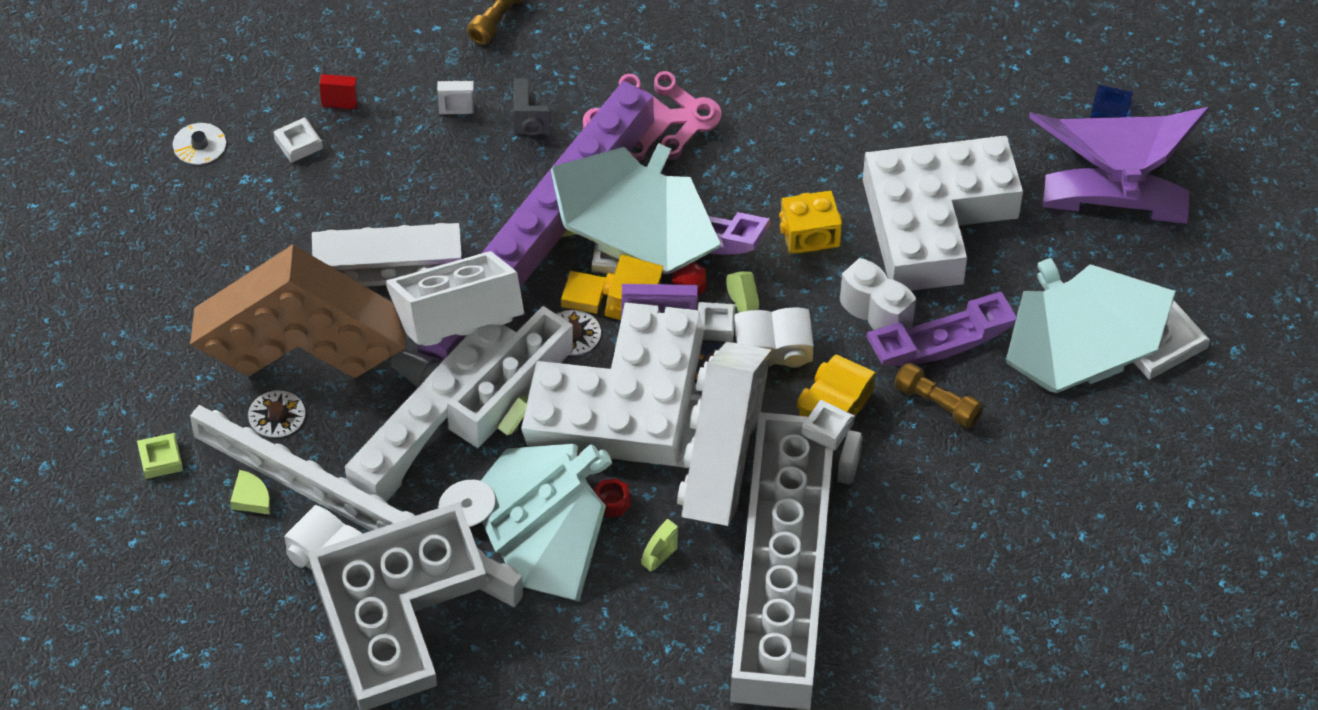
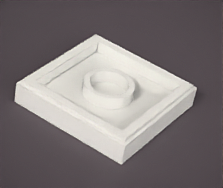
(1179, 342)

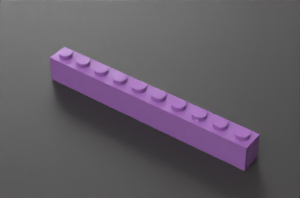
(538, 222)

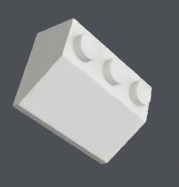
(456, 298)

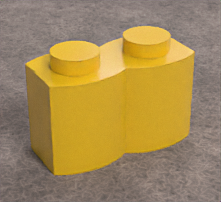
(839, 384)

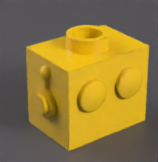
(810, 222)
(628, 271)

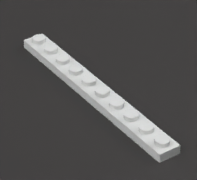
(329, 491)

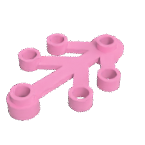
(665, 117)

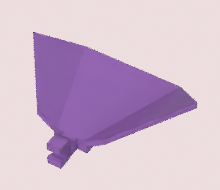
(1124, 145)

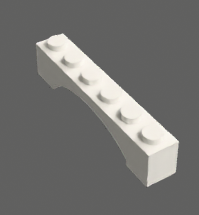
(392, 449)

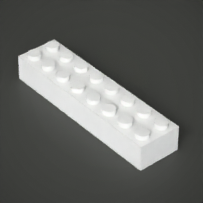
(782, 566)

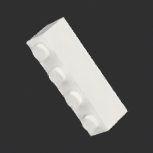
(387, 253)
(508, 375)

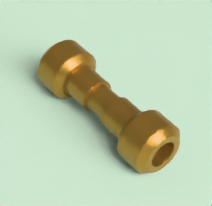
(483, 27)
(912, 380)

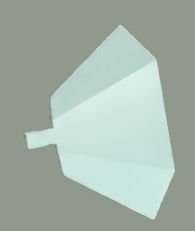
(634, 208)
(1086, 326)
(547, 514)

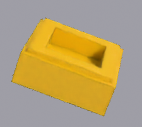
(583, 292)

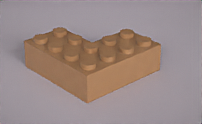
(298, 304)

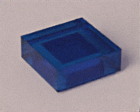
(1111, 102)

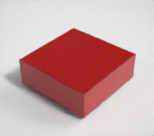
(339, 91)

